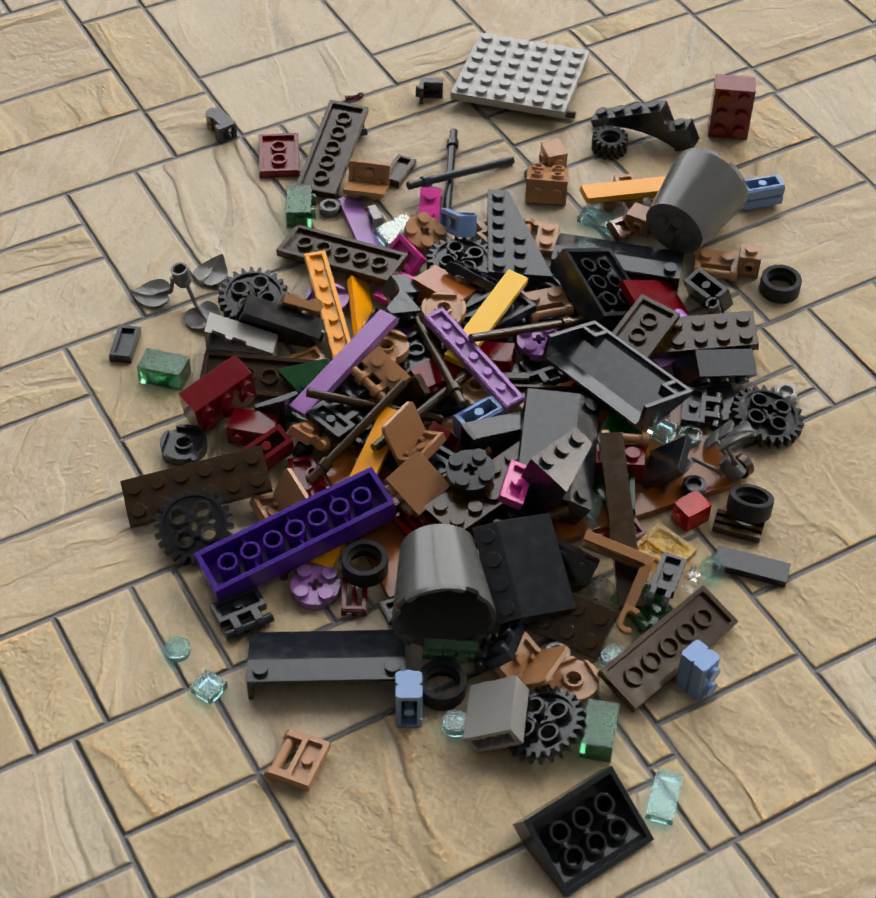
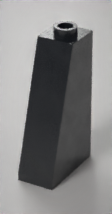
(290, 325)
(496, 432)

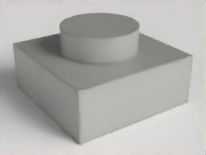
(375, 217)

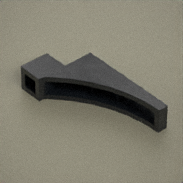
(652, 119)

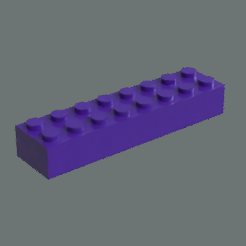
(296, 535)

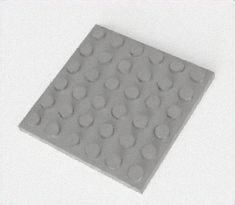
(521, 75)

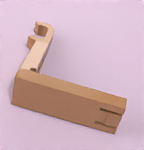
(627, 556)

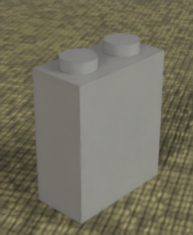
(496, 714)

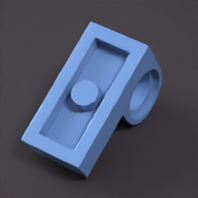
(458, 223)

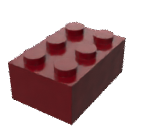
(731, 106)
(217, 394)

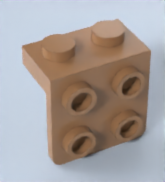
(368, 179)
(546, 184)
(407, 435)
(415, 484)
(287, 493)
(533, 664)

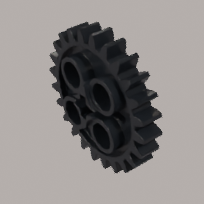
(454, 250)
(262, 286)
(770, 415)
(189, 505)
(550, 725)

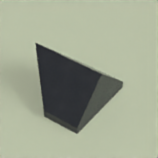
(279, 406)

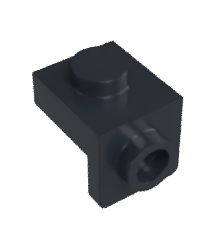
(429, 88)

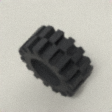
(609, 142)

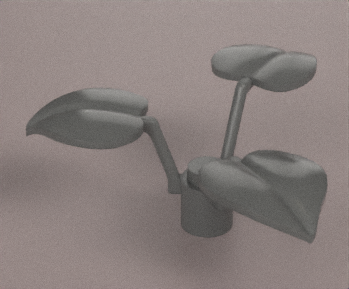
(211, 273)
(728, 464)

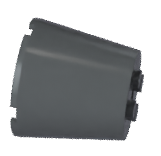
(696, 200)
(441, 587)

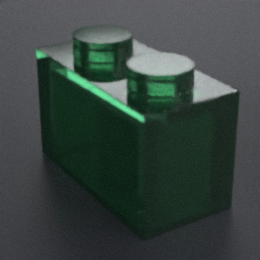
(299, 205)
(164, 369)
(600, 730)

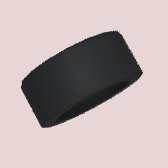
(778, 294)
(750, 503)
(369, 578)
(447, 668)

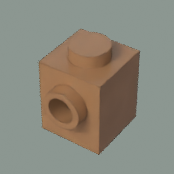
(553, 153)
(637, 219)
(749, 256)

